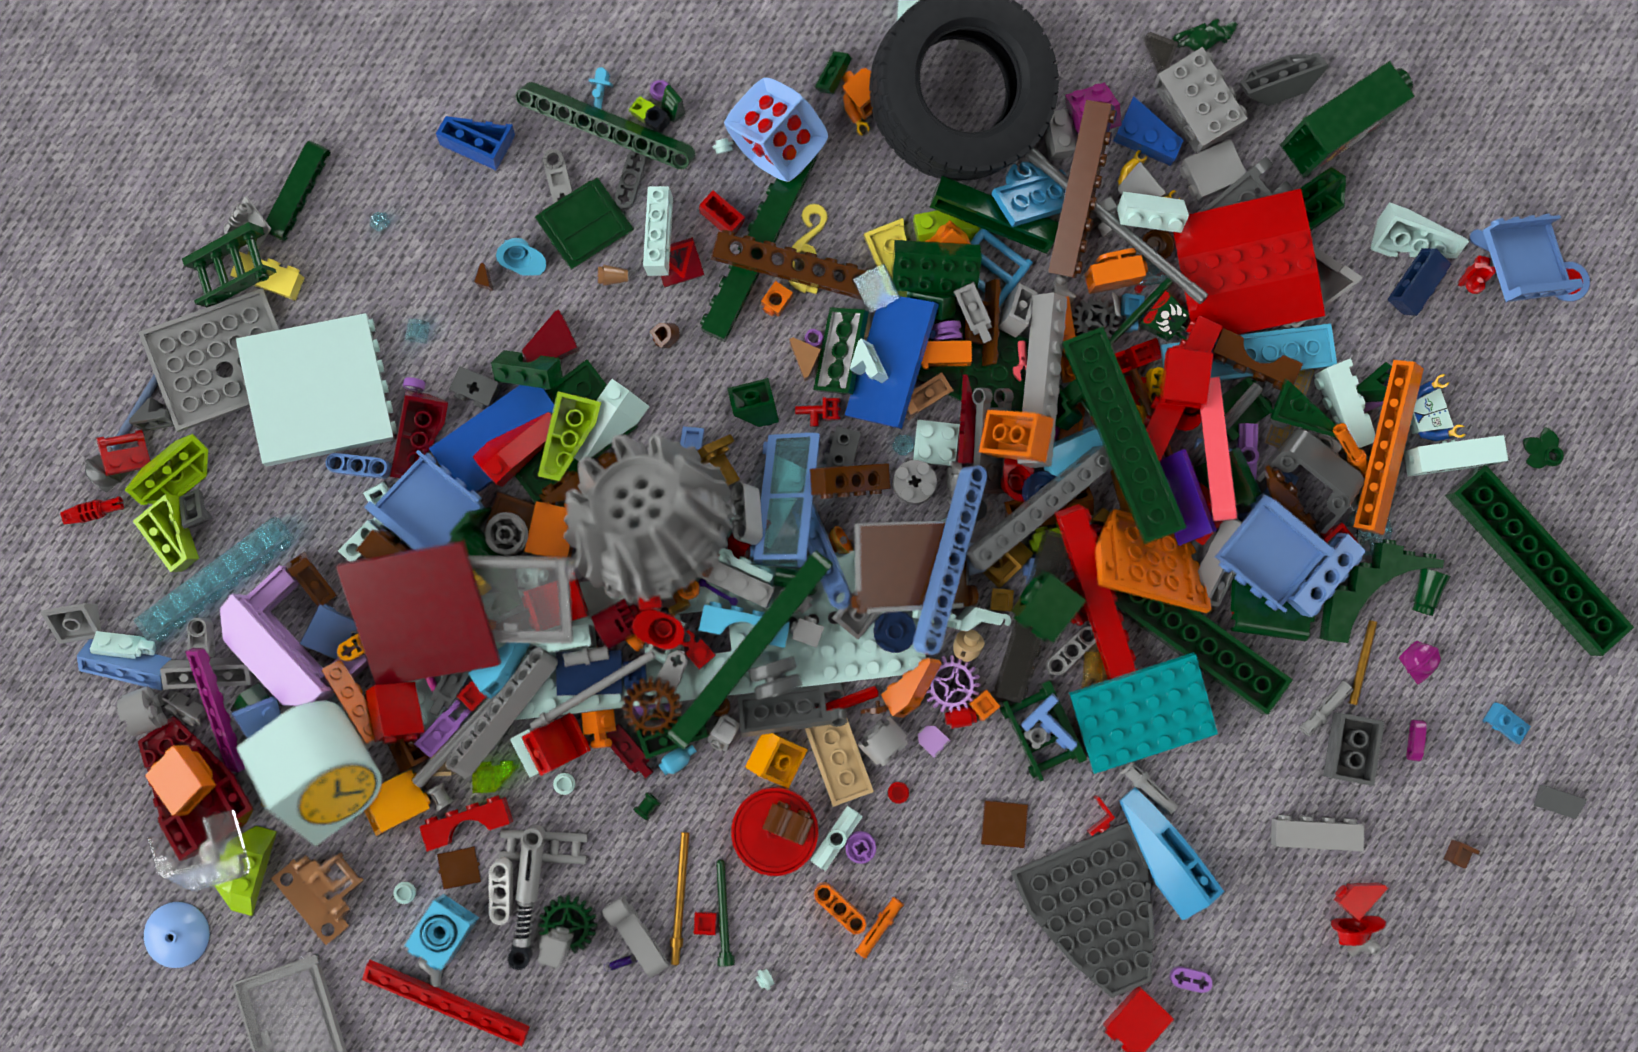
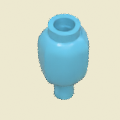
(676, 760)

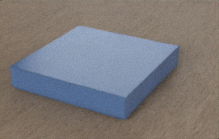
(328, 631)

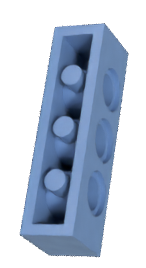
(1351, 555)

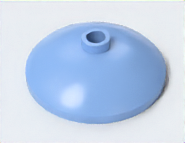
(189, 933)

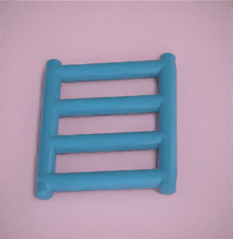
(1011, 281)

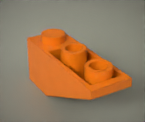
(908, 692)

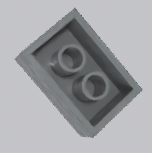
(1353, 748)

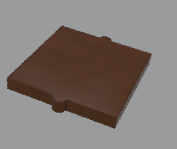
(459, 868)

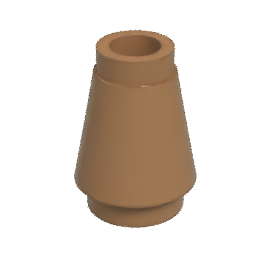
(612, 275)

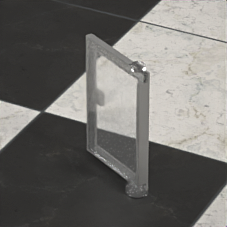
(526, 597)
(290, 1009)

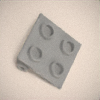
(245, 213)

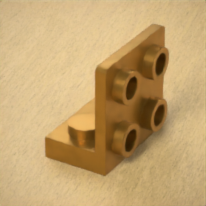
(715, 455)

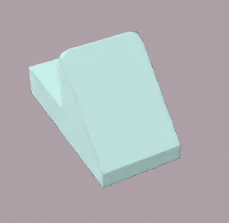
(867, 360)

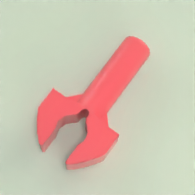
(1022, 353)

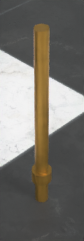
(676, 941)

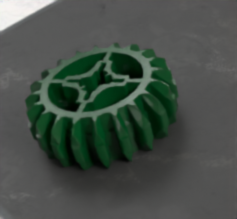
(568, 915)

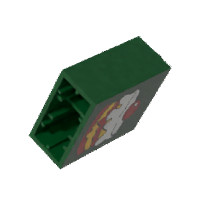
(1348, 118)

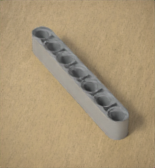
(501, 712)

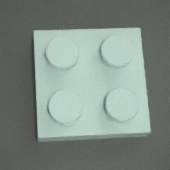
(936, 442)

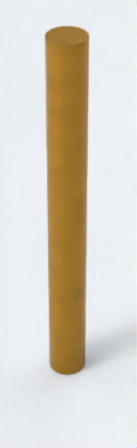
(1363, 661)

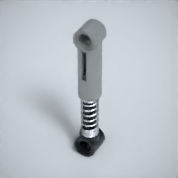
(527, 894)

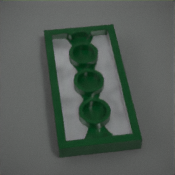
(839, 344)

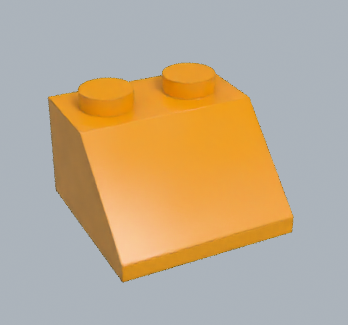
(776, 759)

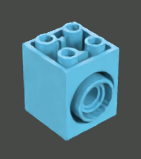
(432, 941)

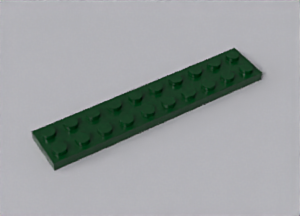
(1123, 435)

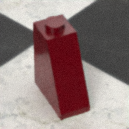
(551, 340)

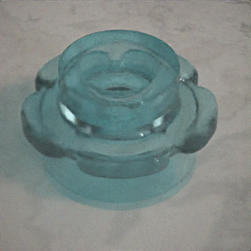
(376, 219)
(908, 444)

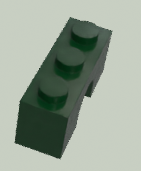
(541, 373)

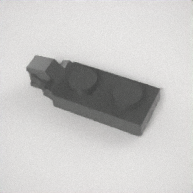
(447, 690)

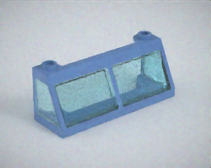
(786, 499)

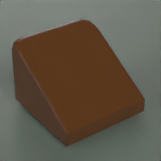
(483, 278)

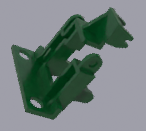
(469, 532)

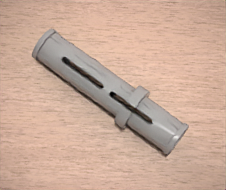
(1320, 715)

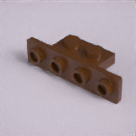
(991, 304)

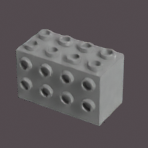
(1200, 100)

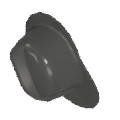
(96, 474)

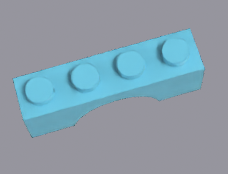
(717, 619)

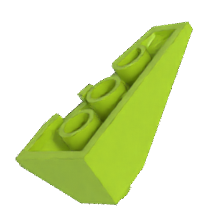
(928, 223)
(568, 428)

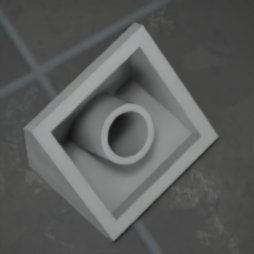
(73, 622)
(854, 622)

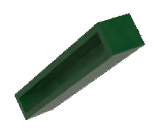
(984, 212)

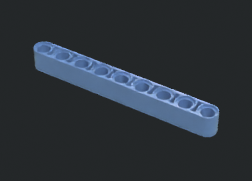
(942, 566)

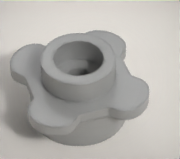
(1031, 735)

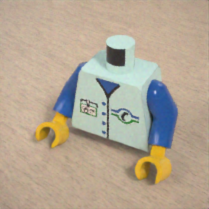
(1431, 414)

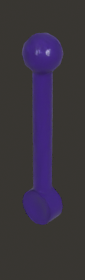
(733, 601)

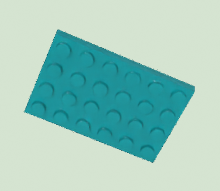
(1143, 713)

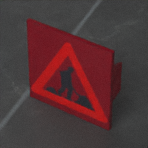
(683, 263)

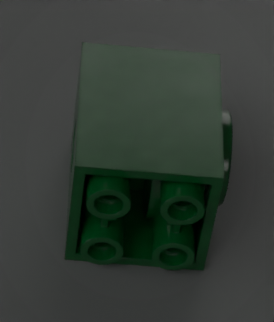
(1046, 606)

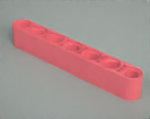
(1218, 454)

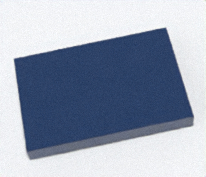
(579, 677)

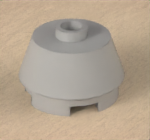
(506, 533)

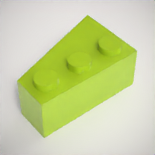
(164, 532)

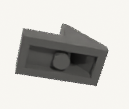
(151, 416)
(193, 509)

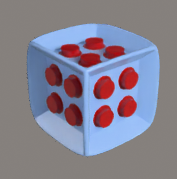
(776, 129)

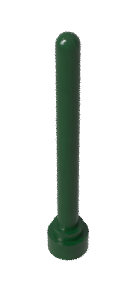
(725, 956)

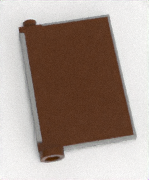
(897, 565)

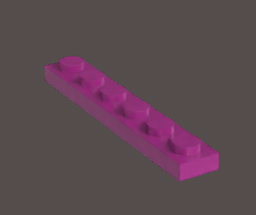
(215, 708)

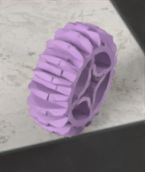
(968, 690)

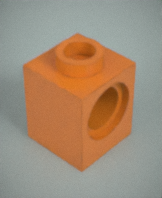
(780, 291)

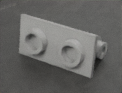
(177, 704)

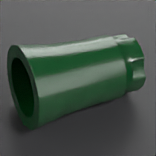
(1429, 591)

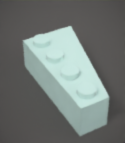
(1344, 402)

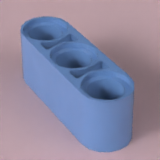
(350, 461)

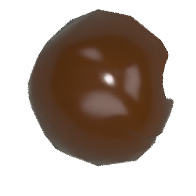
(1162, 239)

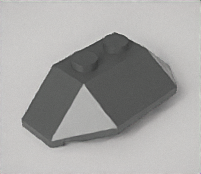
(1283, 78)

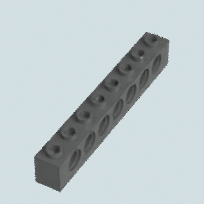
(1038, 508)

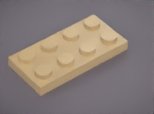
(839, 762)

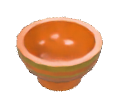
(834, 538)

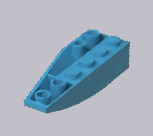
(1169, 857)

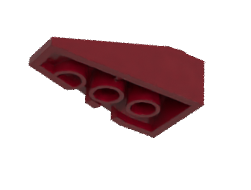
(418, 427)

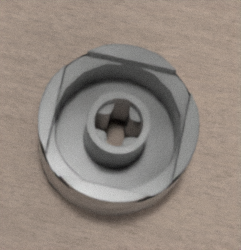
(920, 471)
(141, 711)
(883, 741)

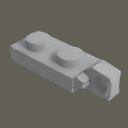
(974, 311)

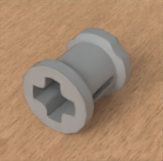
(440, 796)

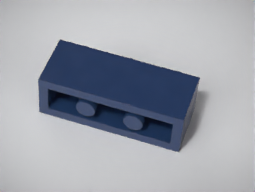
(1419, 281)

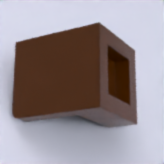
(1459, 853)

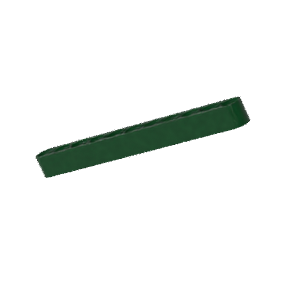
(750, 649)

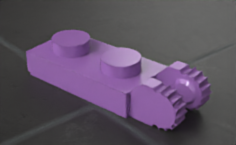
(441, 730)

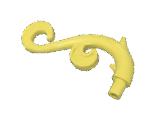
(802, 246)

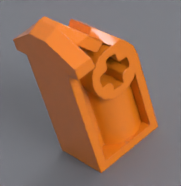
(947, 354)

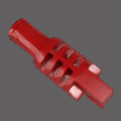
(90, 510)

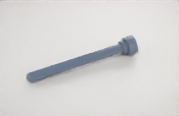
(148, 391)

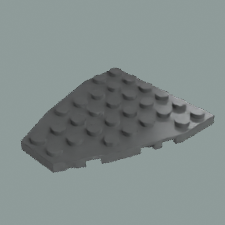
(1095, 907)

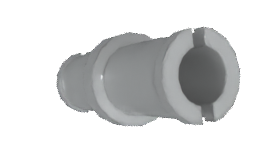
(586, 656)

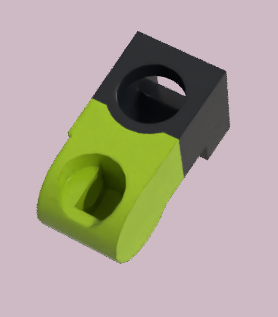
(650, 114)

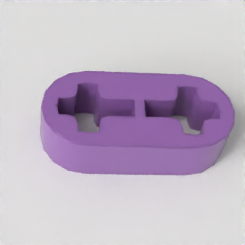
(1189, 984)

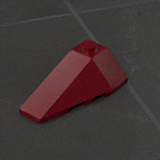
(967, 424)

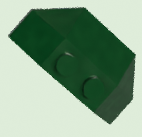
(1324, 196)

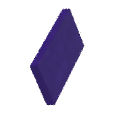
(1188, 497)

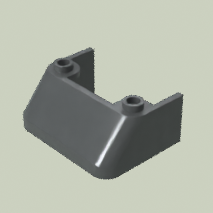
(1325, 464)

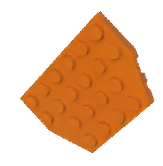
(1151, 570)

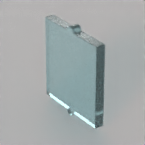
(876, 288)

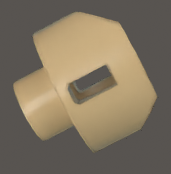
(970, 642)

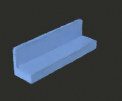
(139, 671)

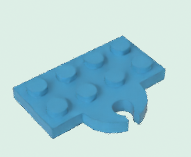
(1029, 195)

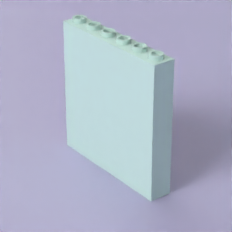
(316, 389)

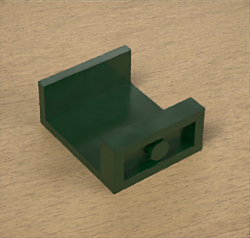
(1255, 412)

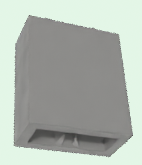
(1212, 170)

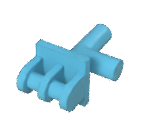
(601, 80)

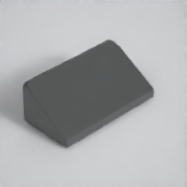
(1559, 801)

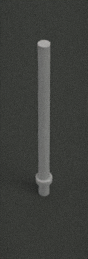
(545, 718)

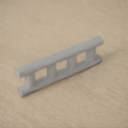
(554, 837)

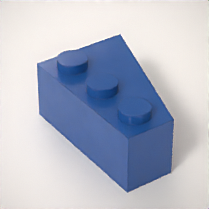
(1147, 133)
(476, 140)

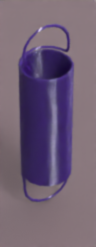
(620, 962)

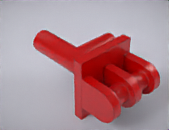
(824, 409)

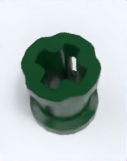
(647, 806)

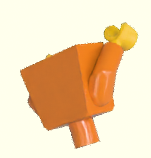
(857, 97)

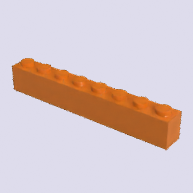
(1388, 447)

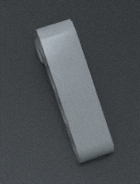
(636, 935)

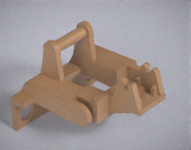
(308, 892)

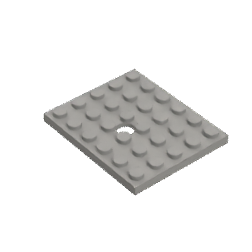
(192, 347)

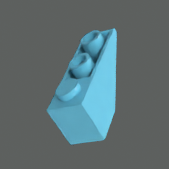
(493, 679)

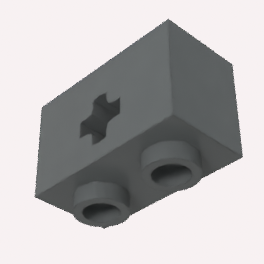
(466, 379)

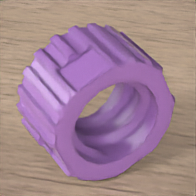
(818, 333)

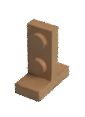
(928, 394)

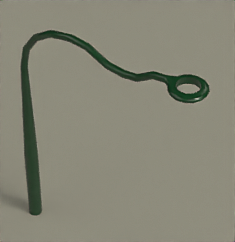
(1136, 315)

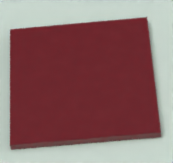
(419, 613)

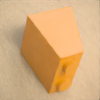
(396, 803)

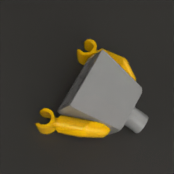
(1137, 179)

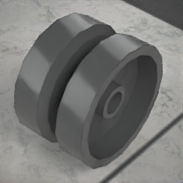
(776, 680)

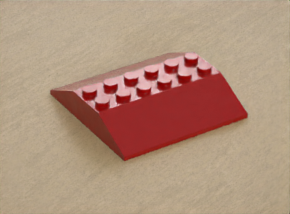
(1252, 263)

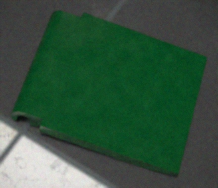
(1257, 618)

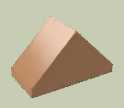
(805, 355)

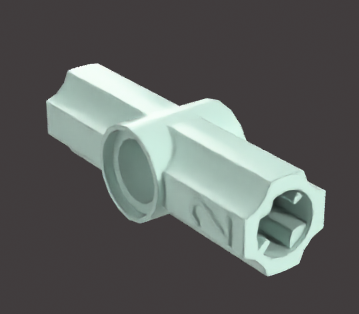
(828, 850)

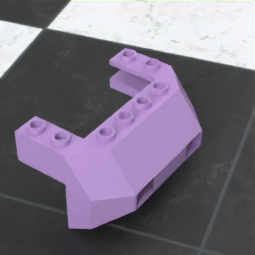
(271, 649)

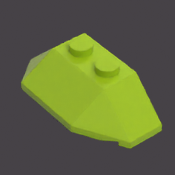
(171, 471)
(243, 892)

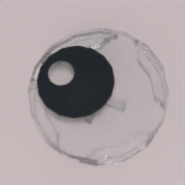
(987, 517)

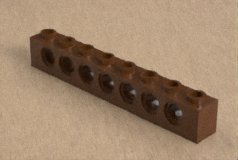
(722, 253)

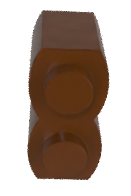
(788, 823)

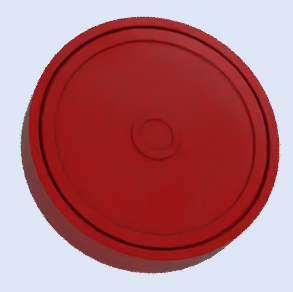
(762, 849)

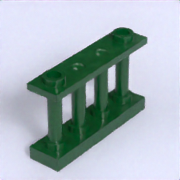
(215, 253)
(1058, 714)

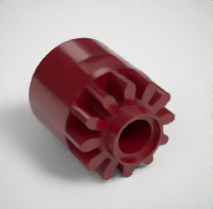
(615, 622)

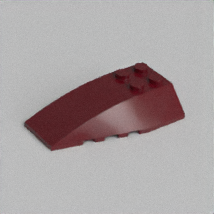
(188, 831)

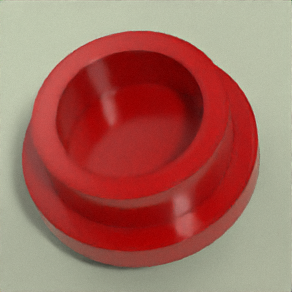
(898, 792)

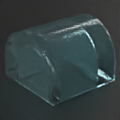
(417, 331)

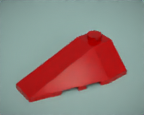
(511, 451)

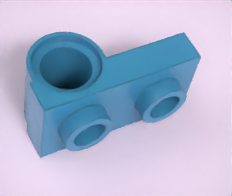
(1506, 722)

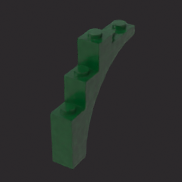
(1363, 580)

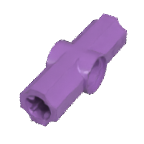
(1248, 441)

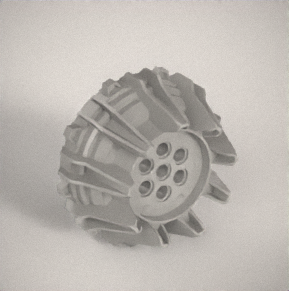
(632, 494)

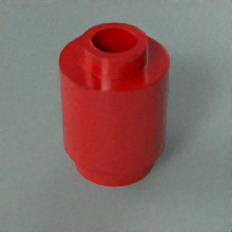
(961, 718)

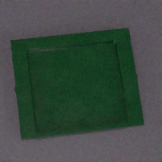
(583, 223)

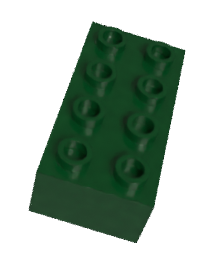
(934, 266)

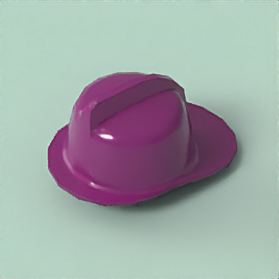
(1420, 660)

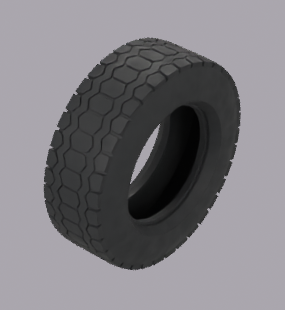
(1027, 72)

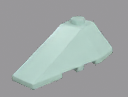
(1407, 231)
(616, 415)

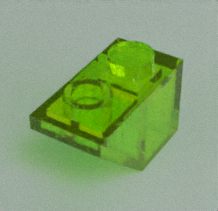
(490, 777)

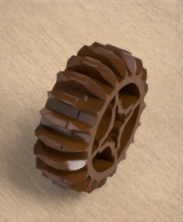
(643, 721)

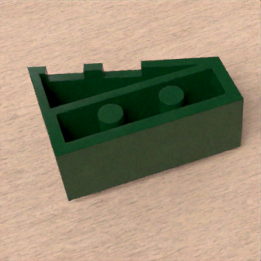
(660, 742)

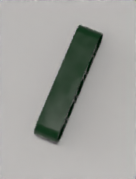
(296, 188)

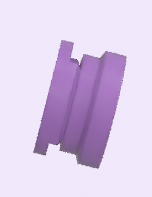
(948, 331)
(860, 847)

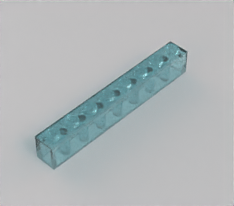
(214, 579)

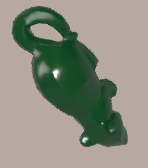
(1205, 36)

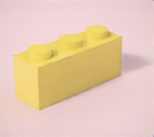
(284, 282)

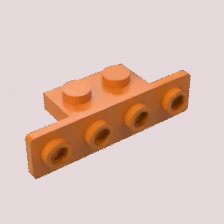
(350, 697)

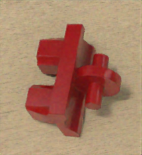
(1477, 275)

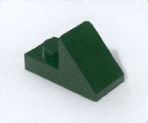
(1373, 387)

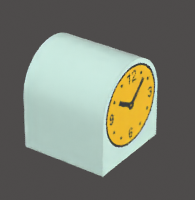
(312, 769)

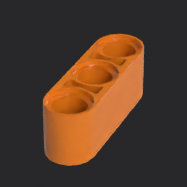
(844, 917)

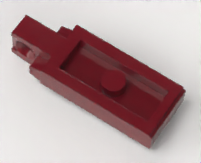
(629, 751)

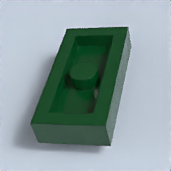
(833, 72)

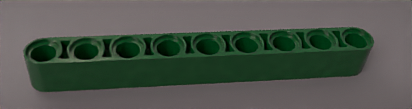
(595, 125)

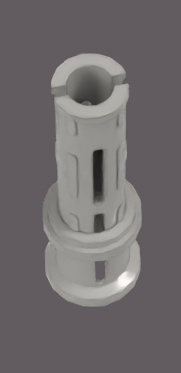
(1141, 780)

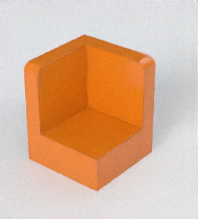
(984, 705)

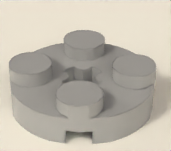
(952, 477)

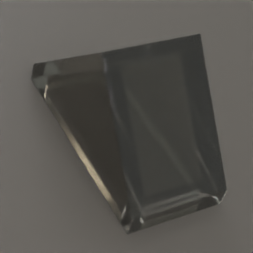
(1160, 50)

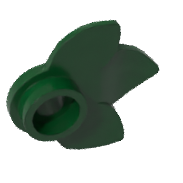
(1541, 447)

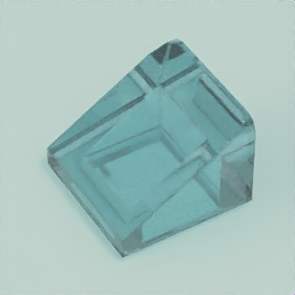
(1154, 275)

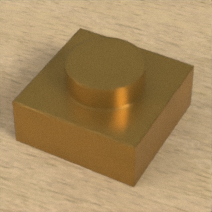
(1001, 600)

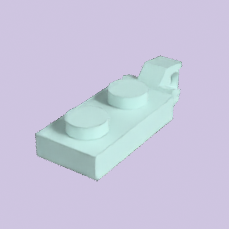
(744, 565)
(121, 645)

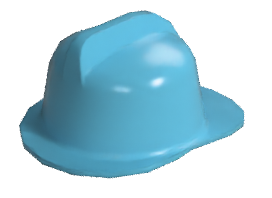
(520, 257)

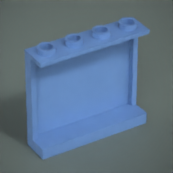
(1528, 258)
(425, 504)
(1272, 552)

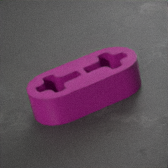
(1416, 740)

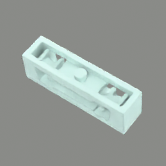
(658, 231)

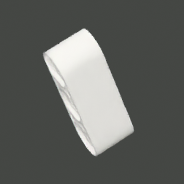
(498, 900)

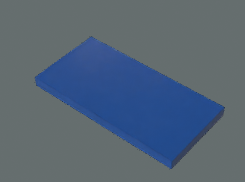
(900, 341)
(504, 415)

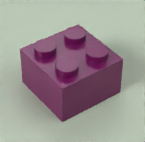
(1099, 92)

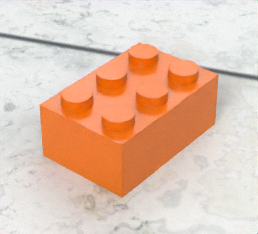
(1016, 435)

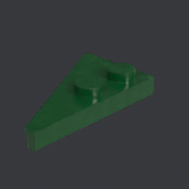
(1297, 410)

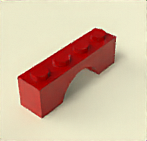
(440, 832)

